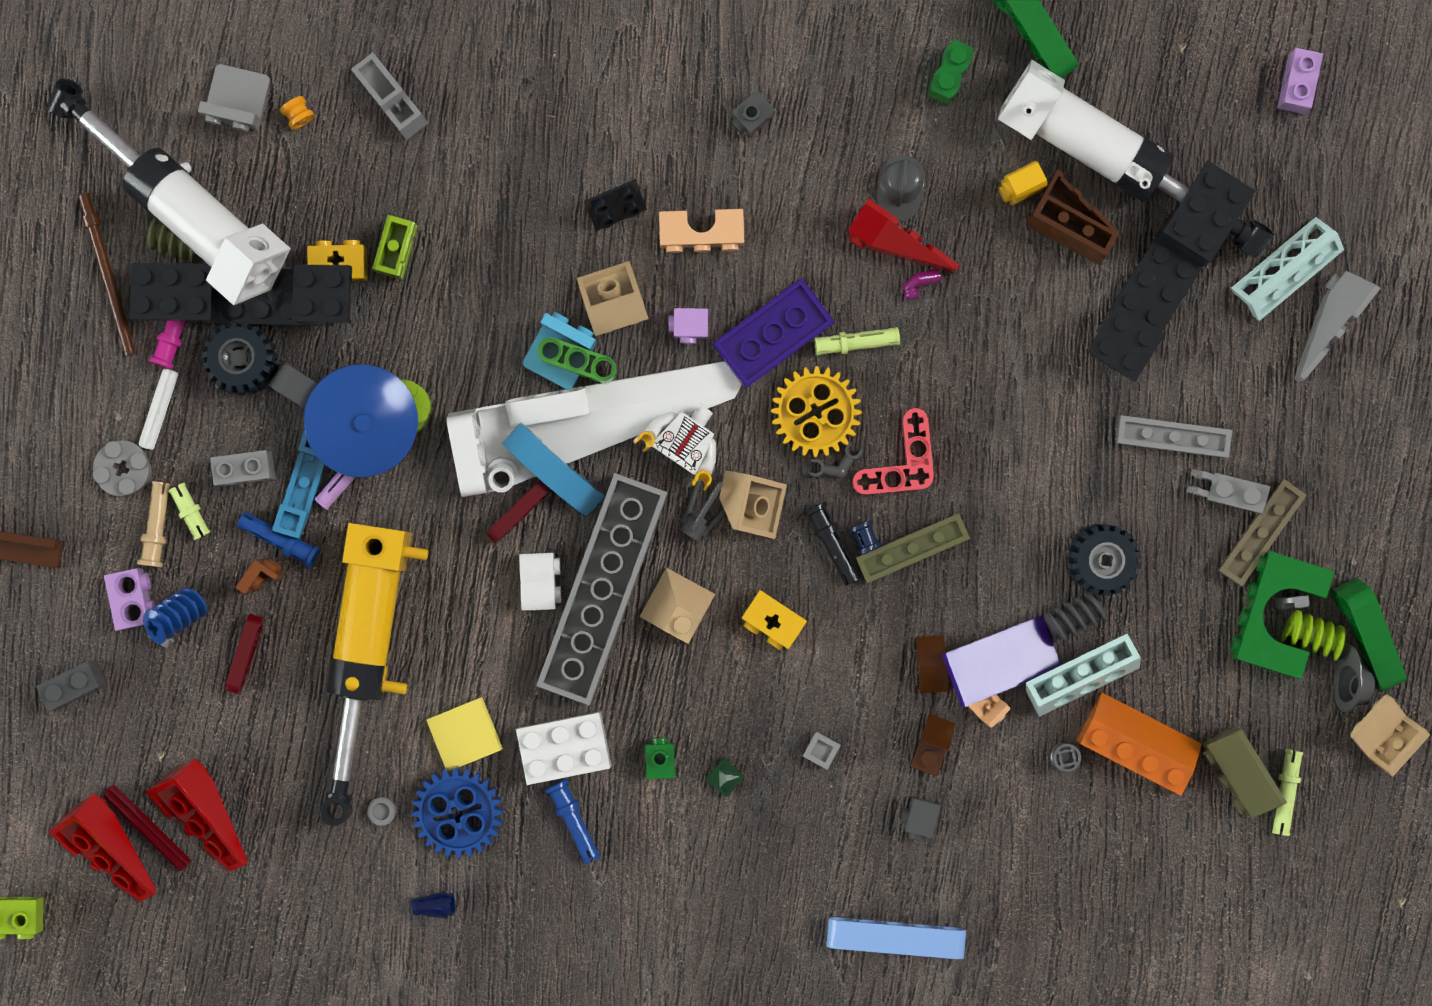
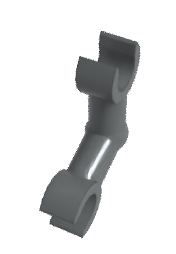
(836, 471)

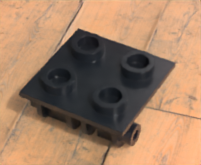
(615, 205)

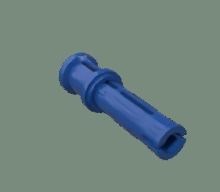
(289, 545)
(567, 809)

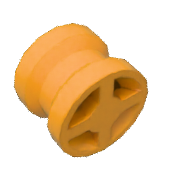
(297, 112)

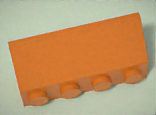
(1140, 743)

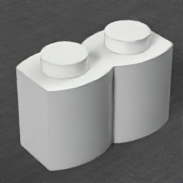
(539, 581)

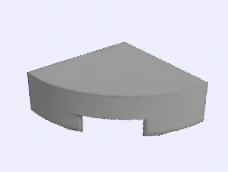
(1292, 602)

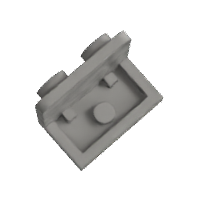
(236, 98)

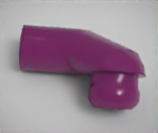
(920, 279)

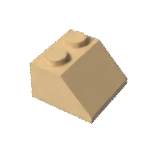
(612, 298)

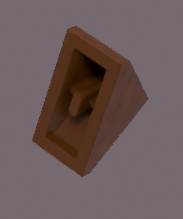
(931, 665)

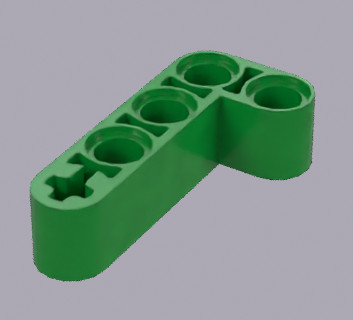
(1040, 34)
(1371, 632)

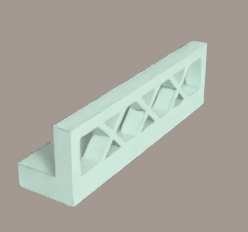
(1293, 270)

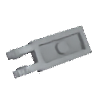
(1232, 491)

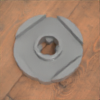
(127, 483)

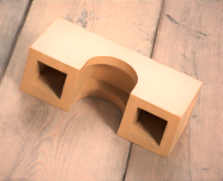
(677, 234)

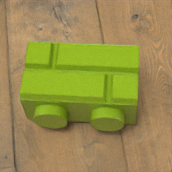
(395, 247)

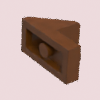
(933, 744)

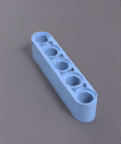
(896, 938)

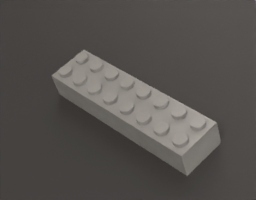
(602, 589)

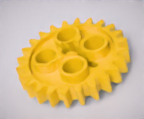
(803, 389)

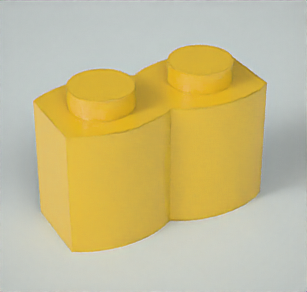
(1022, 183)

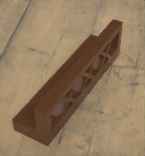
(30, 549)

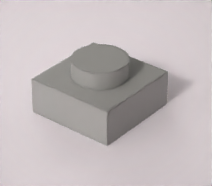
(821, 750)

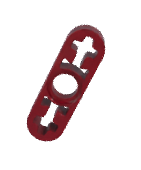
(518, 512)
(244, 654)

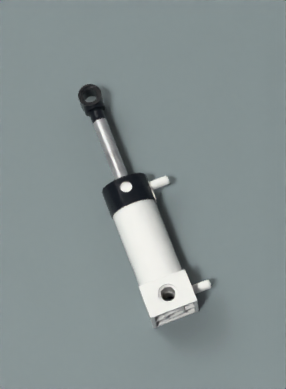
(1131, 161)
(241, 257)

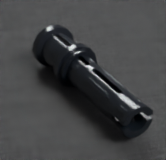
(827, 531)

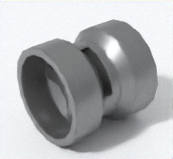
(1061, 753)

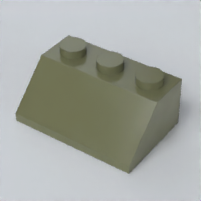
(1242, 772)

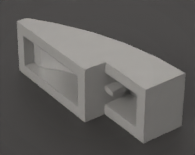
(389, 96)

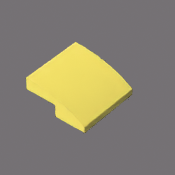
(464, 734)

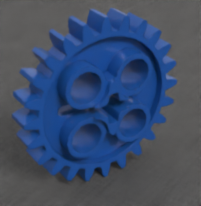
(466, 835)

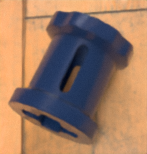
(865, 537)

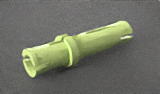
(856, 341)
(1288, 787)

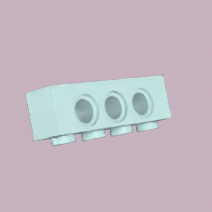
(1083, 675)

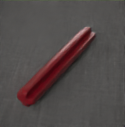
(146, 827)

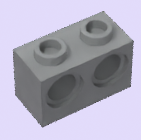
(242, 468)

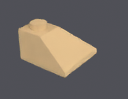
(752, 503)
(677, 605)

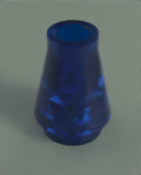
(435, 905)

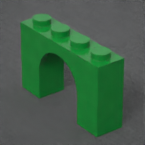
(1253, 642)

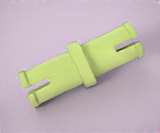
(189, 511)

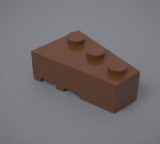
(1072, 220)

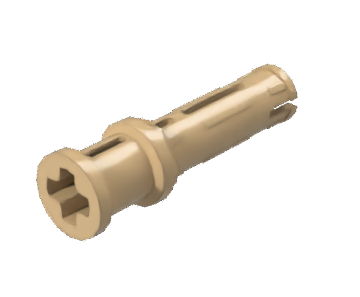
(153, 538)

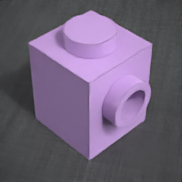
(689, 324)

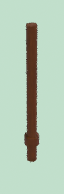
(92, 222)

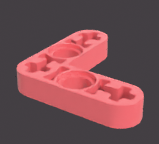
(912, 463)

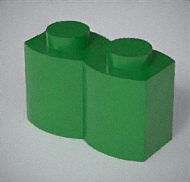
(949, 75)

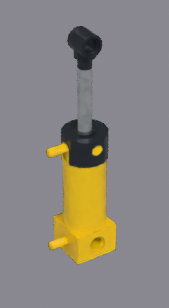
(363, 640)

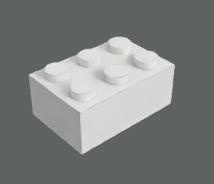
(563, 748)

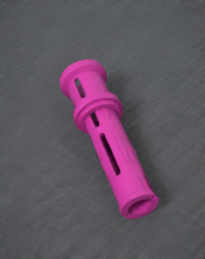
(168, 344)

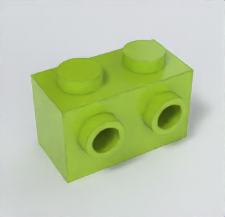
(21, 916)

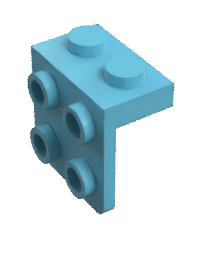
(557, 327)

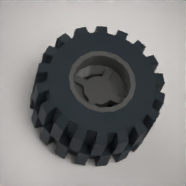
(239, 358)

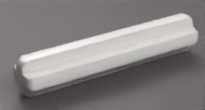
(158, 409)

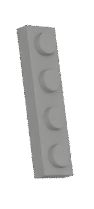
(1174, 436)

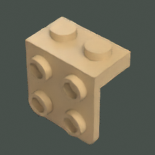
(1388, 735)

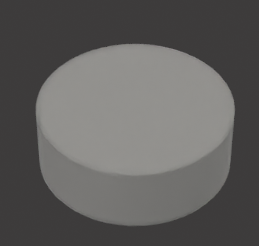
(381, 811)

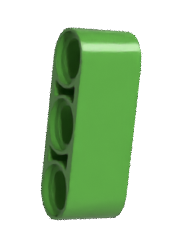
(567, 350)

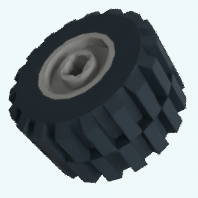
(1103, 559)

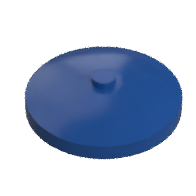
(360, 420)

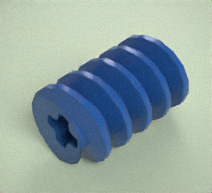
(174, 614)

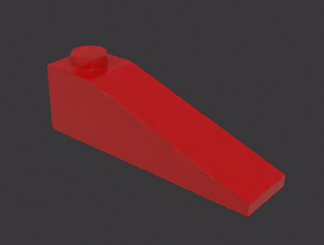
(881, 233)
(196, 803)
(98, 836)

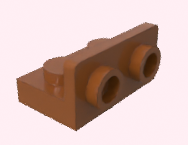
(255, 576)

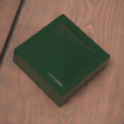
(725, 777)

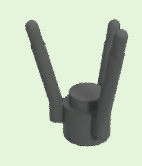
(695, 525)

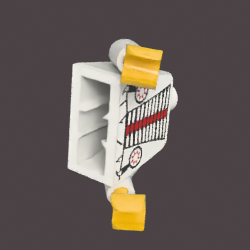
(684, 441)

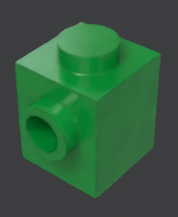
(660, 759)

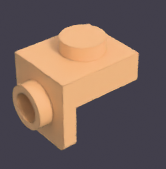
(990, 710)

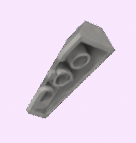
(1341, 303)

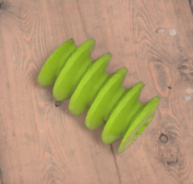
(1316, 633)

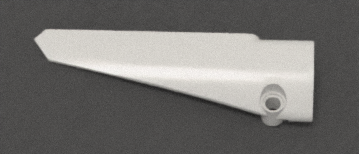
(577, 420)

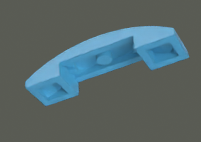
(552, 470)
(300, 492)

